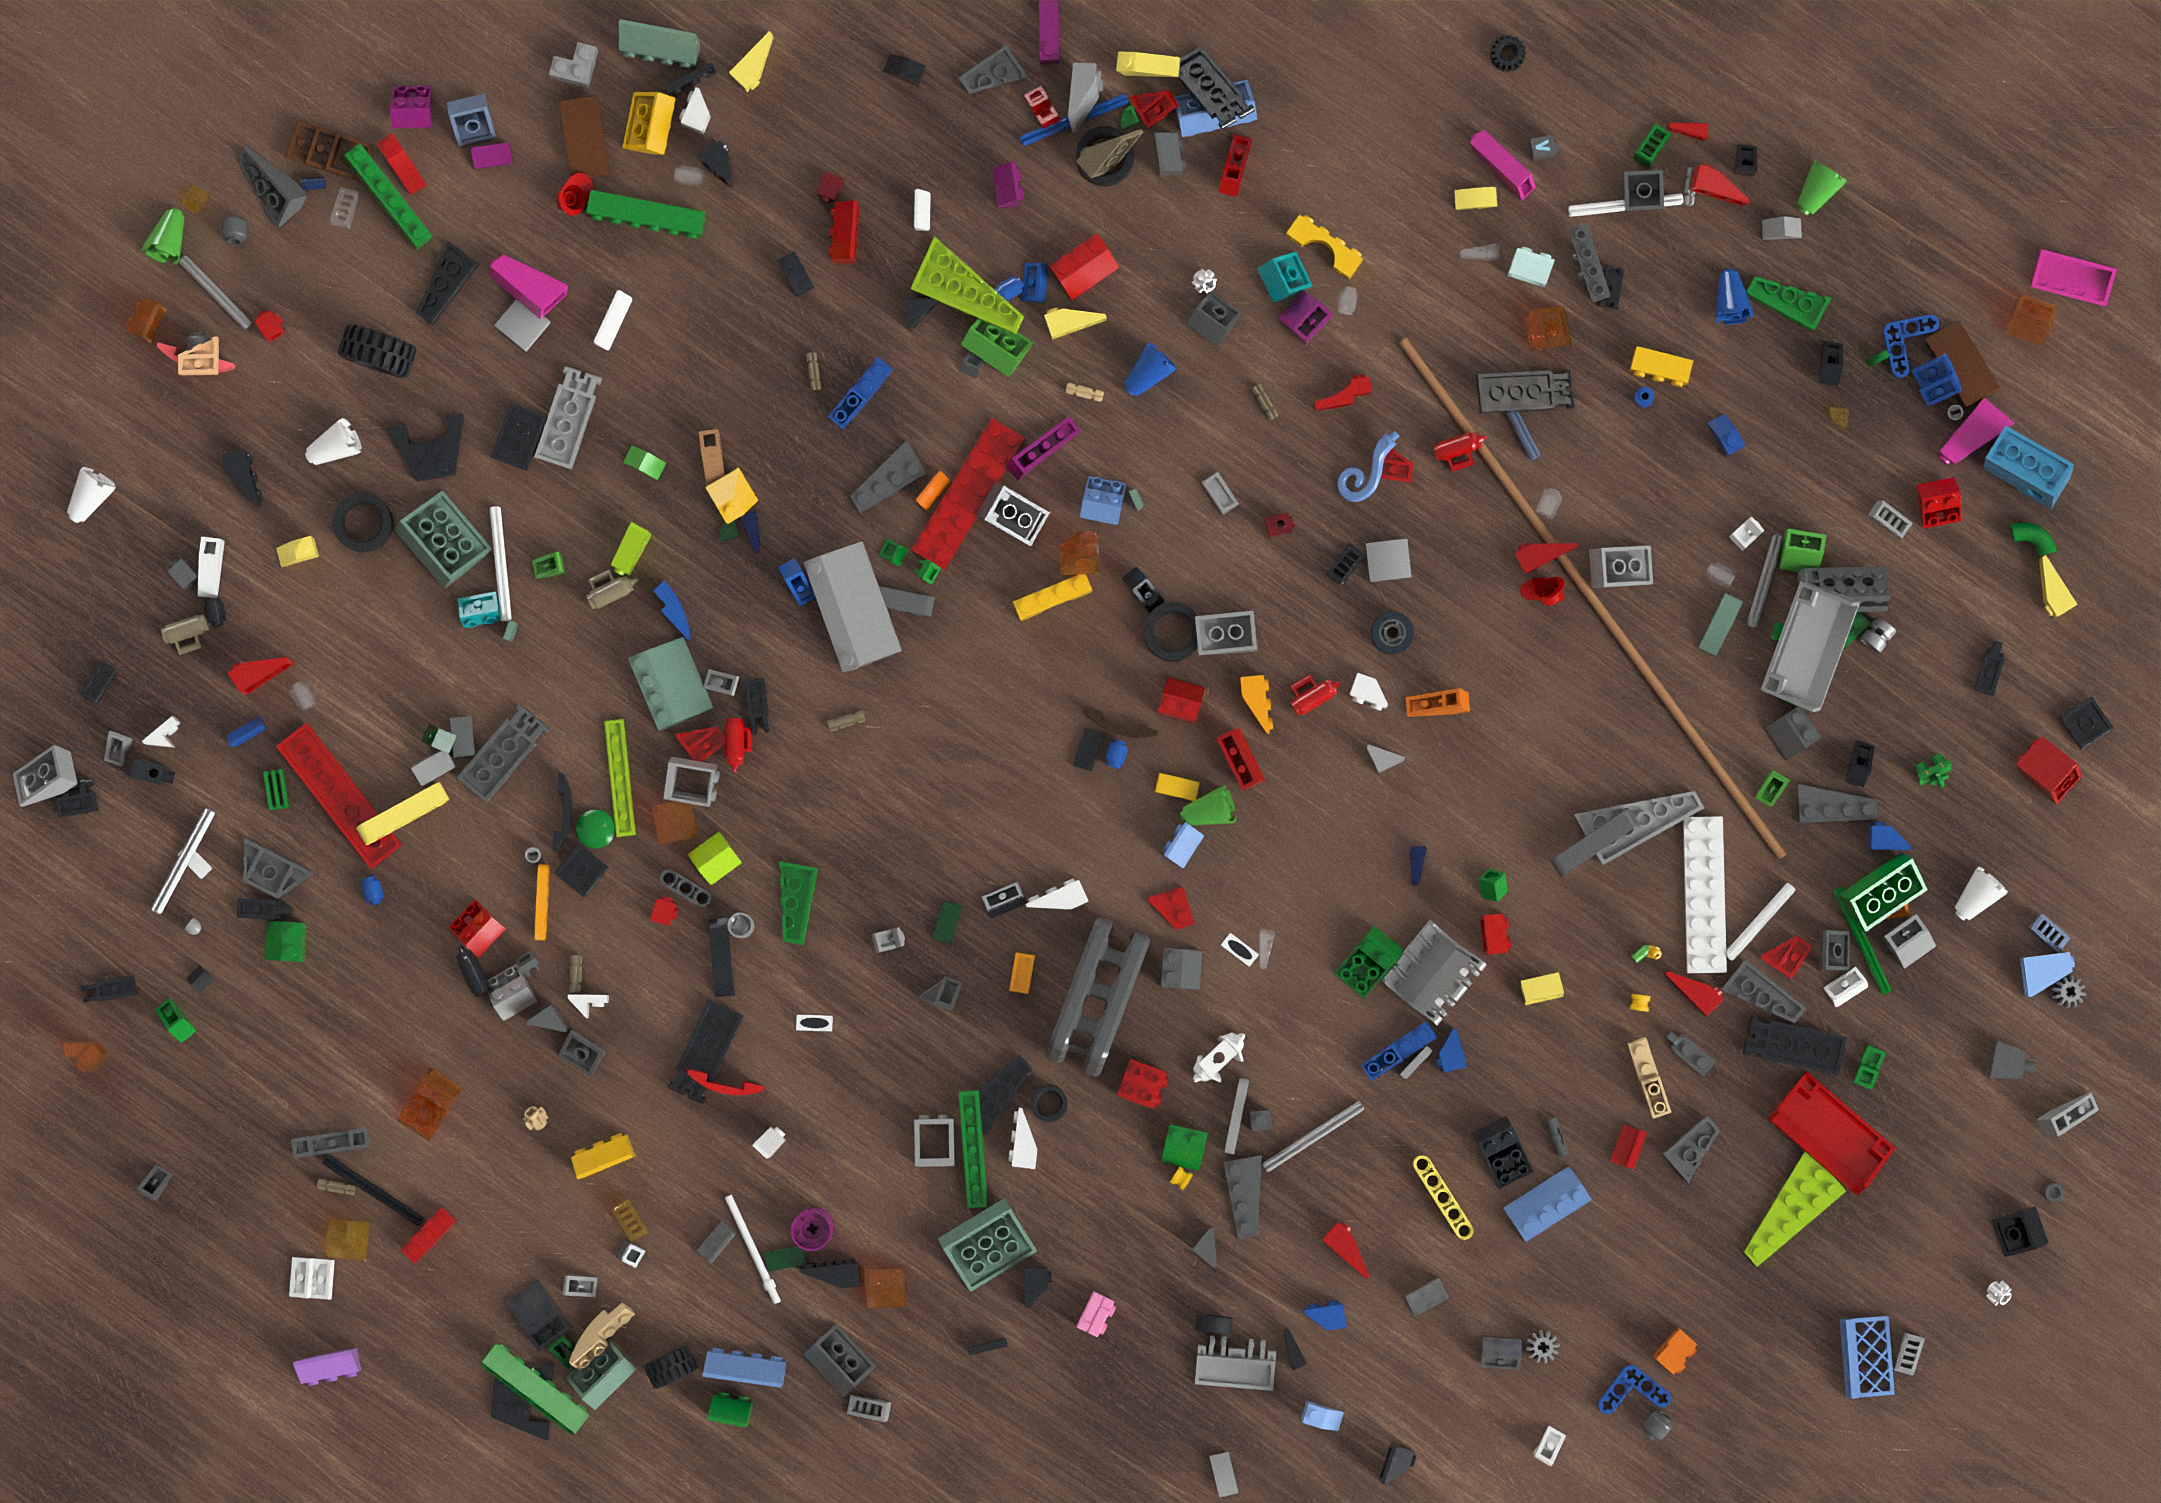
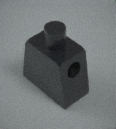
(140, 770)

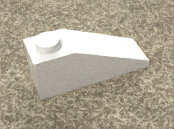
(770, 1142)

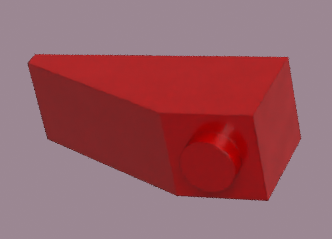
(1235, 165)
(1714, 184)
(1539, 554)
(1699, 994)
(1343, 1243)

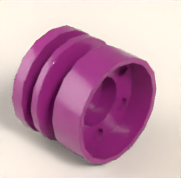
(805, 1237)

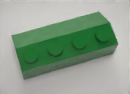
(1883, 891)

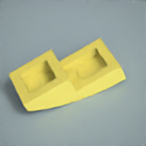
(1475, 198)

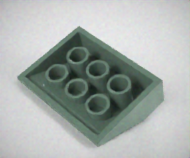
(658, 44)
(442, 539)
(670, 683)
(987, 1245)

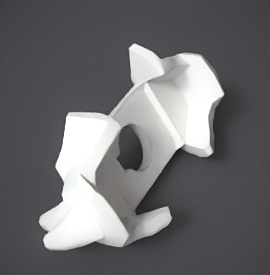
(1230, 1046)

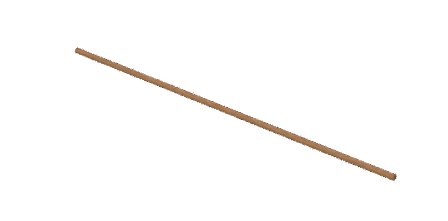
(1597, 605)

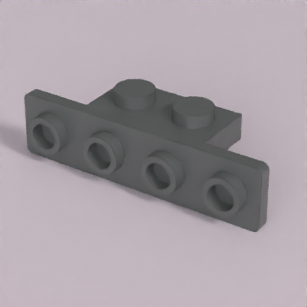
(1588, 263)

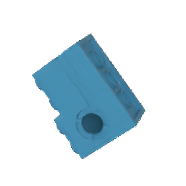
(2028, 467)

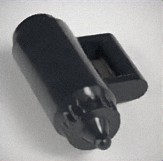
(472, 972)

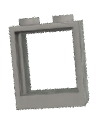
(685, 797)
(927, 1162)

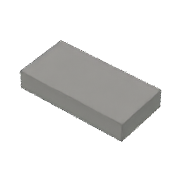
(1220, 493)
(1409, 1069)

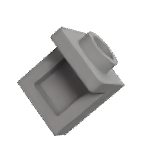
(888, 940)

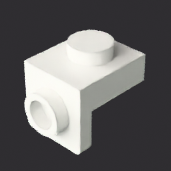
(1746, 533)

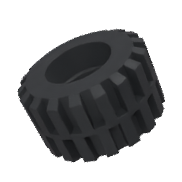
(670, 1367)

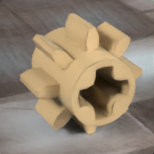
(535, 1118)

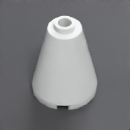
(334, 444)
(88, 494)
(1979, 894)

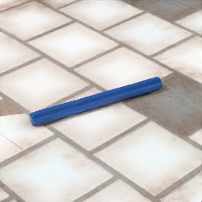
(1064, 123)

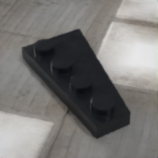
(451, 275)
(1000, 1090)

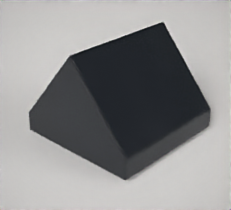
(199, 978)

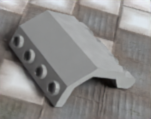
(1432, 972)

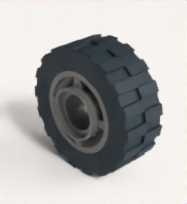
(1380, 628)

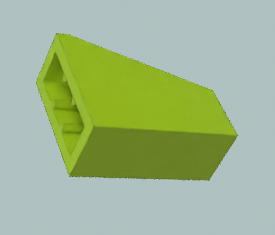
(630, 549)

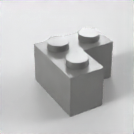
(577, 71)

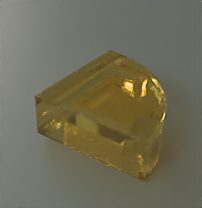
(1839, 416)

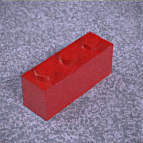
(1241, 759)
(429, 1235)

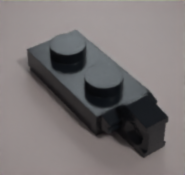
(690, 79)
(1990, 670)
(261, 909)

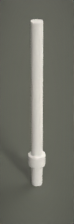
(769, 1285)

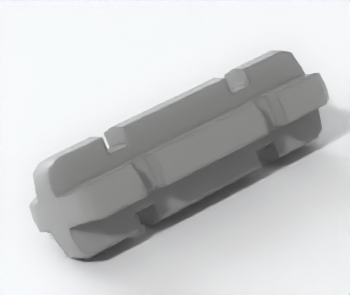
(1689, 199)

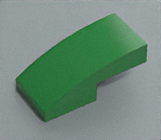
(1869, 1066)

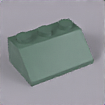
(602, 1375)

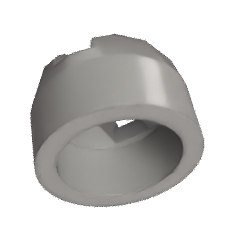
(1957, 416)
(532, 858)
(193, 927)

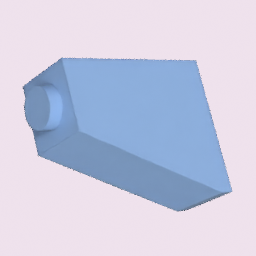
(2044, 970)
(1321, 1416)

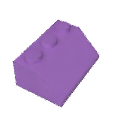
(328, 1366)

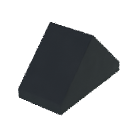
(1746, 160)
(917, 310)

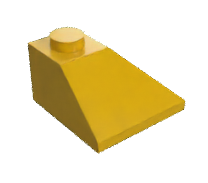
(732, 495)

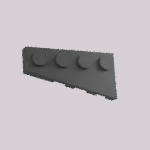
(1832, 806)
(1759, 990)
(1244, 1189)

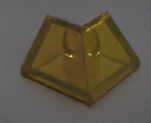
(347, 1239)

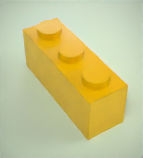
(1661, 366)

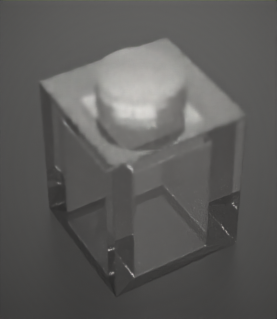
(1549, 503)

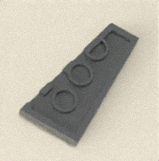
(893, 475)

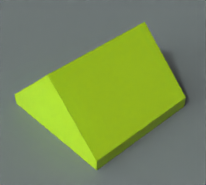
(714, 858)

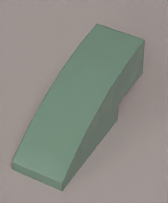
(1720, 624)

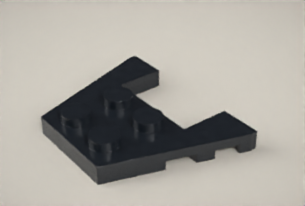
(434, 457)
(515, 1411)

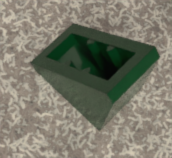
(562, 1349)

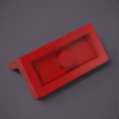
(1628, 1146)

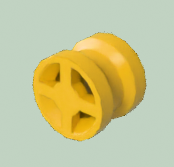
(1639, 1002)
(1181, 1178)

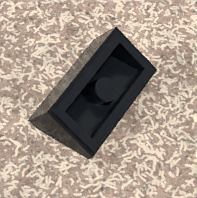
(1004, 900)

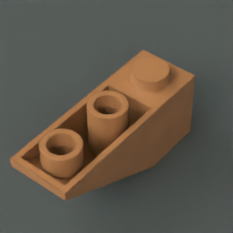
(711, 455)

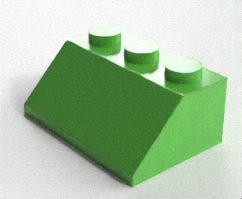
(996, 346)

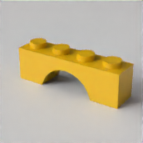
(1305, 232)
(1052, 596)

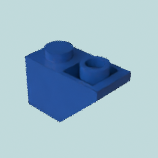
(1328, 1316)

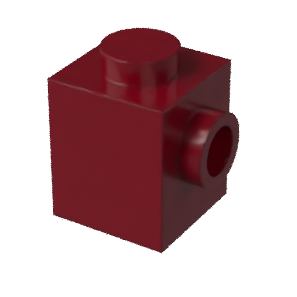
(1279, 525)

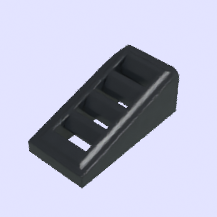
(1334, 575)
(1295, 1355)

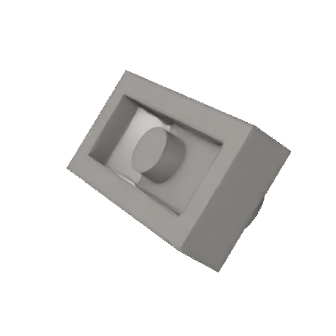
(721, 682)

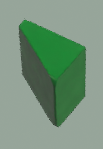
(893, 552)

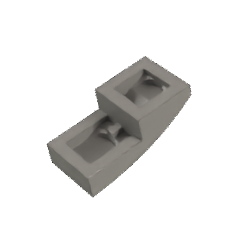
(1223, 1474)

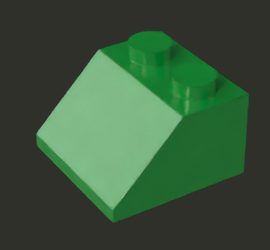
(285, 941)
(1184, 1147)
(730, 1409)

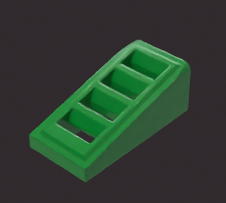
(1644, 155)

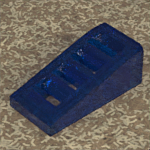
(751, 524)
(1417, 857)

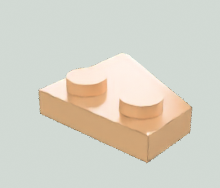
(200, 360)

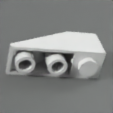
(210, 566)
(1067, 897)
(1025, 1148)

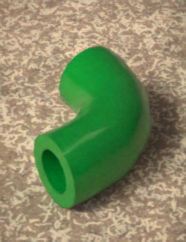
(2035, 534)

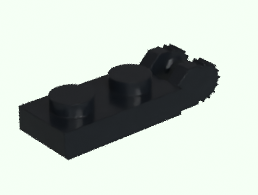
(757, 703)
(112, 989)

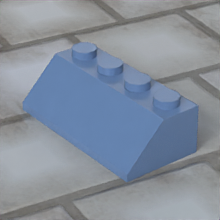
(1194, 119)
(1547, 1204)
(744, 1368)

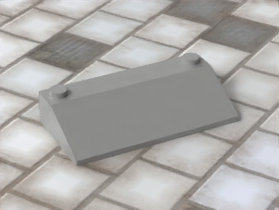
(852, 606)
(1810, 646)

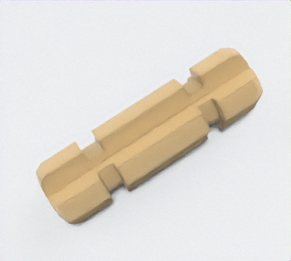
(1084, 392)

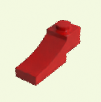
(401, 163)
(1358, 386)

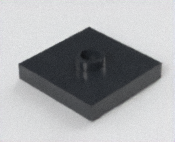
(2086, 723)
(581, 870)

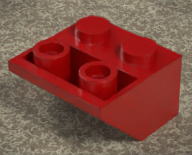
(1939, 502)
(476, 928)

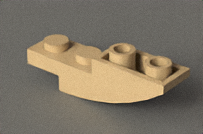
(1648, 1078)
(594, 1338)

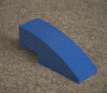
(673, 608)

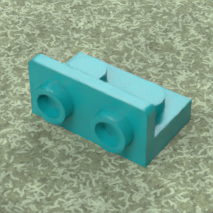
(479, 609)

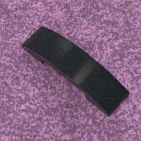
(560, 837)
(721, 957)

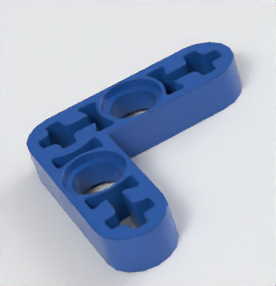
(1901, 334)
(1628, 1384)

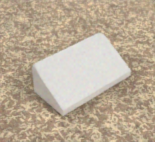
(922, 210)
(1846, 987)

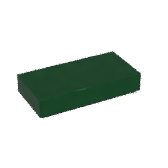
(947, 922)
(785, 1258)

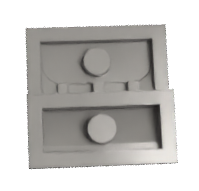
(521, 325)
(1388, 560)

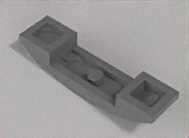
(330, 1143)

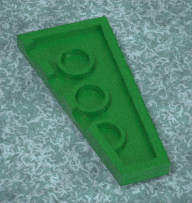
(1794, 304)
(797, 894)

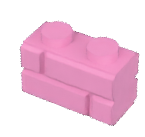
(1096, 1313)

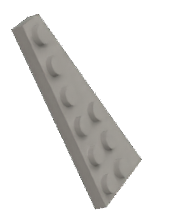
(1652, 814)

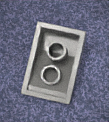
(1084, 92)
(1621, 566)
(1226, 633)
(45, 776)

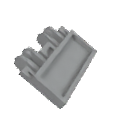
(1235, 1368)

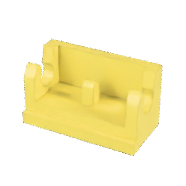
(1542, 988)

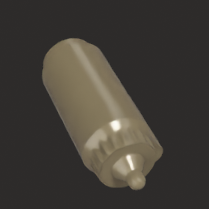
(610, 591)
(185, 629)

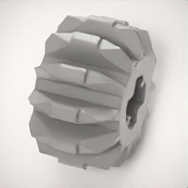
(2076, 992)
(1538, 1352)

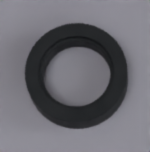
(1108, 179)
(339, 522)
(1153, 646)

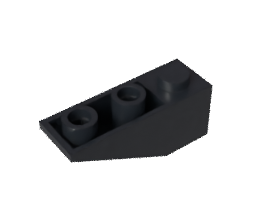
(238, 468)
(839, 1275)

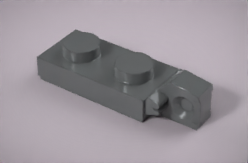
(1691, 1053)

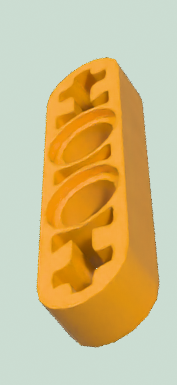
(542, 902)

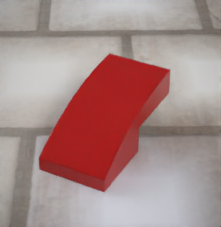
(1042, 107)

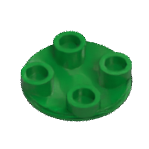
(595, 829)

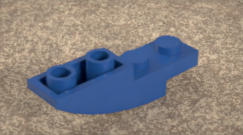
(861, 393)
(1398, 1050)

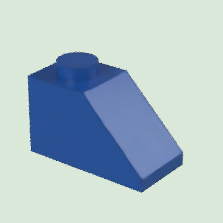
(1726, 435)
(797, 582)
(1886, 838)
(1451, 1053)

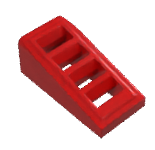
(1693, 130)

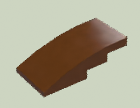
(584, 136)
(323, 149)
(1967, 361)

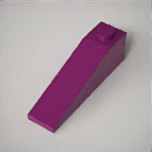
(1049, 31)
(1042, 448)

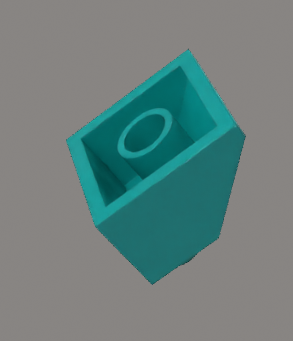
(1284, 276)

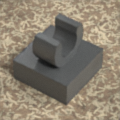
(527, 962)

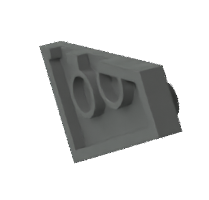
(993, 71)

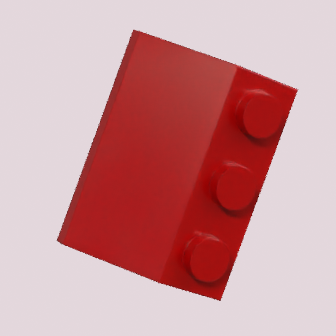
(844, 232)
(1084, 266)

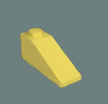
(1147, 64)
(750, 68)
(1067, 321)
(2055, 593)

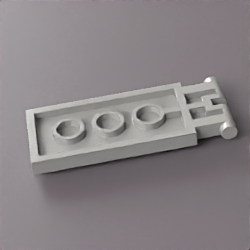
(568, 418)

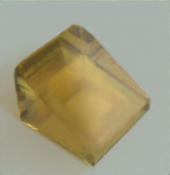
(195, 199)

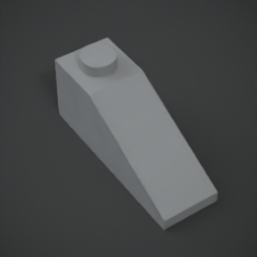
(2067, 1116)

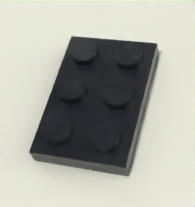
(519, 437)

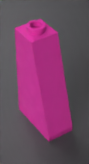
(1503, 164)
(530, 287)
(1976, 430)

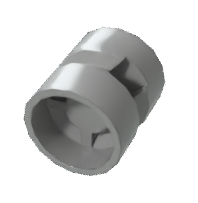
(1872, 639)
(740, 925)

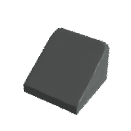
(971, 365)
(630, 1253)

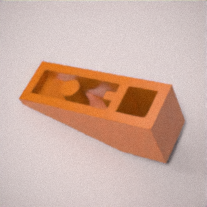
(1438, 703)

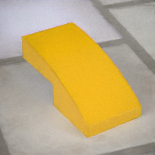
(1177, 787)

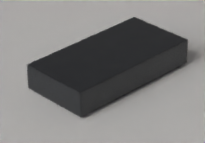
(98, 682)
(1088, 750)
(987, 1346)

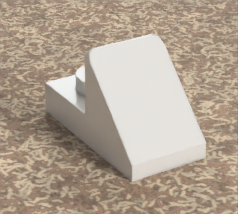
(159, 738)
(582, 1002)
(1549, 1446)

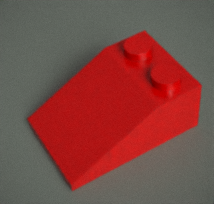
(254, 674)
(1494, 934)

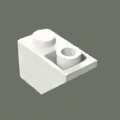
(696, 114)
(1368, 690)

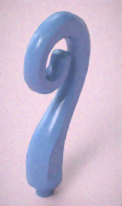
(1381, 449)

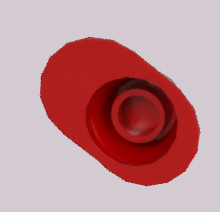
(574, 194)
(1545, 590)

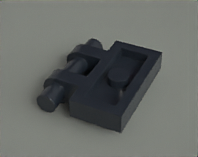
(80, 803)

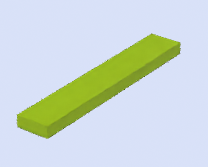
(620, 778)

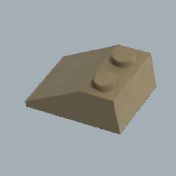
(1106, 155)

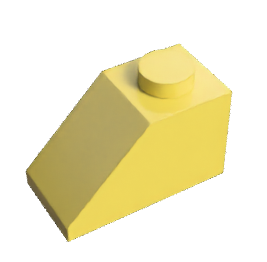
(297, 551)

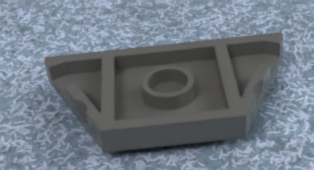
(271, 871)

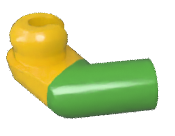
(1647, 951)

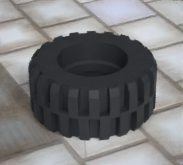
(377, 351)

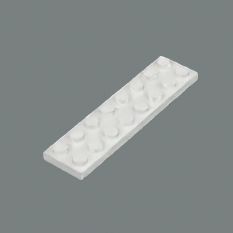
(1704, 895)

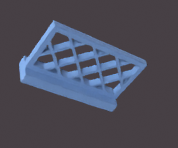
(1851, 1360)

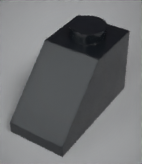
(905, 69)
(795, 273)
(1831, 363)
(1143, 589)
(1860, 764)
(1035, 1283)

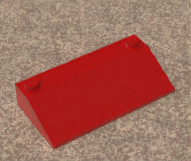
(1831, 1133)

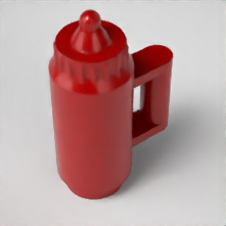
(1459, 446)
(1314, 696)
(736, 742)

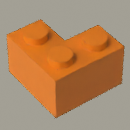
(1674, 1351)

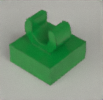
(928, 571)

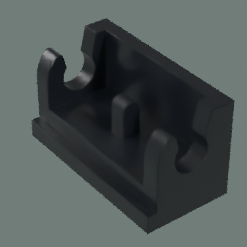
(1614, 282)

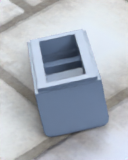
(2037, 922)

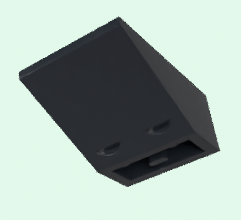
(1502, 1152)
(539, 1315)

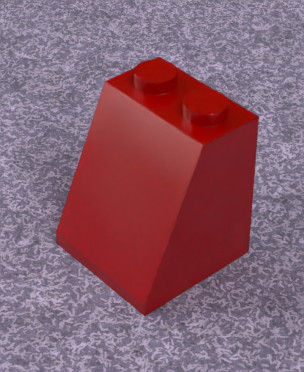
(1181, 700)
(2049, 769)

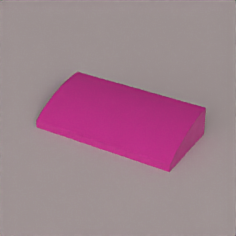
(2073, 277)

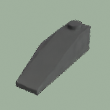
(277, 191)

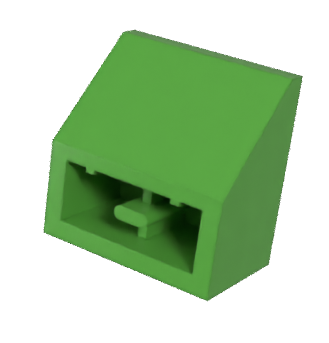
(1801, 550)

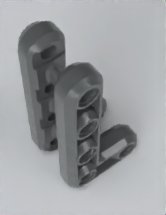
(1114, 997)

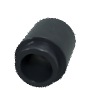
(215, 612)

